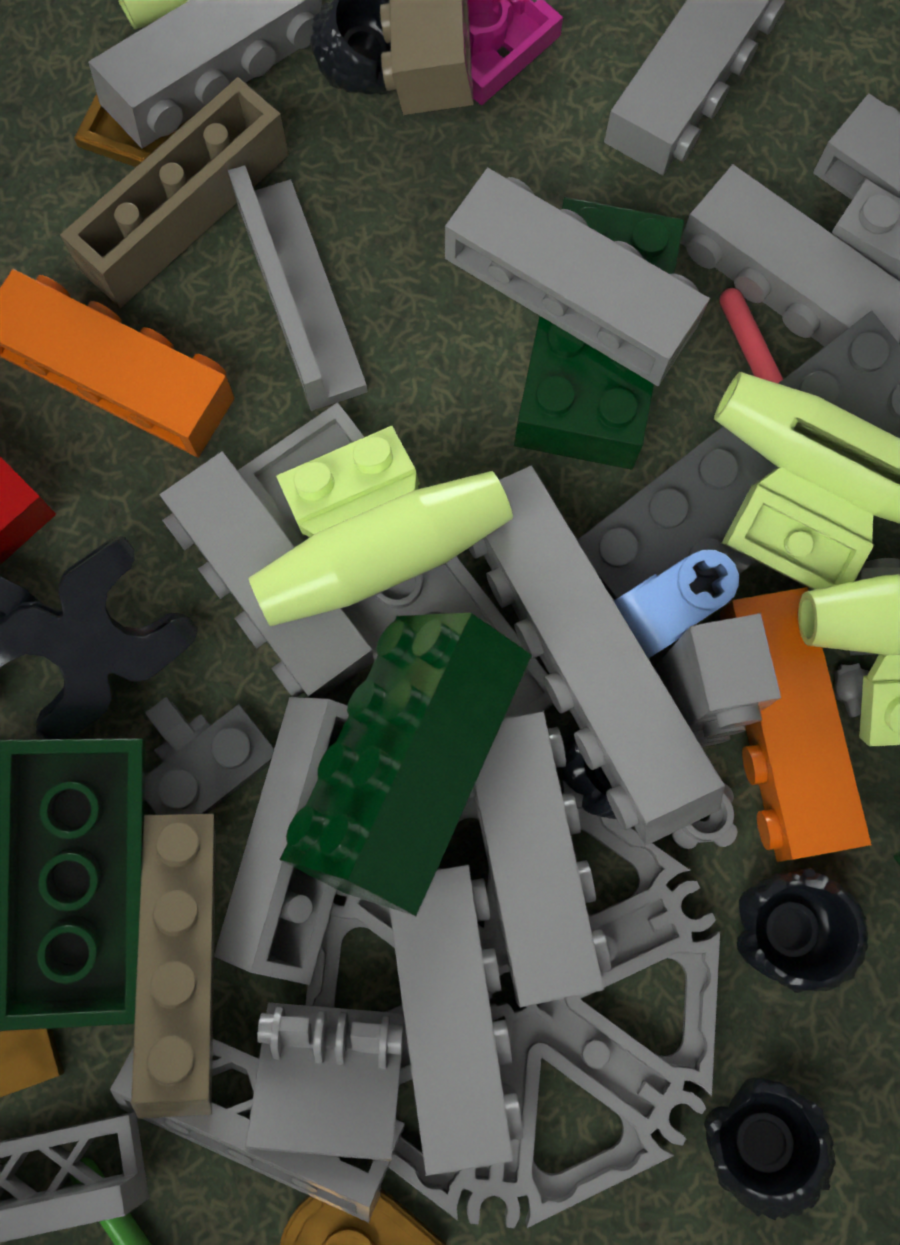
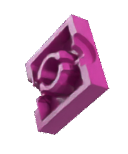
(517, 25)

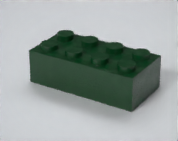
(576, 396)
(406, 758)
(70, 881)

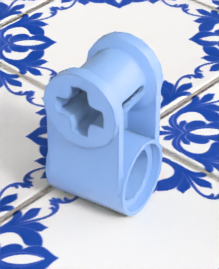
(666, 606)

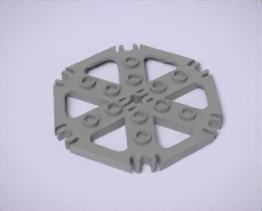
(573, 1036)

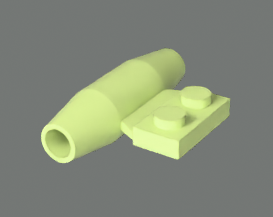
(829, 482)
(370, 527)
(866, 620)

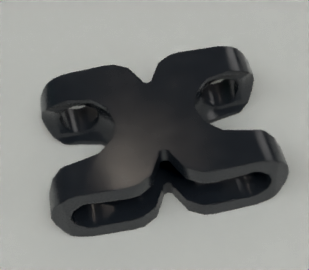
(89, 641)

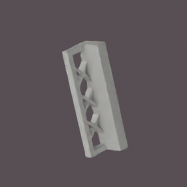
(299, 291)
(226, 1134)
(76, 1204)

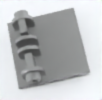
(326, 1081)

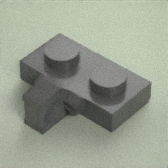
(202, 760)

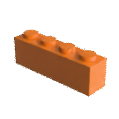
(110, 363)
(800, 744)

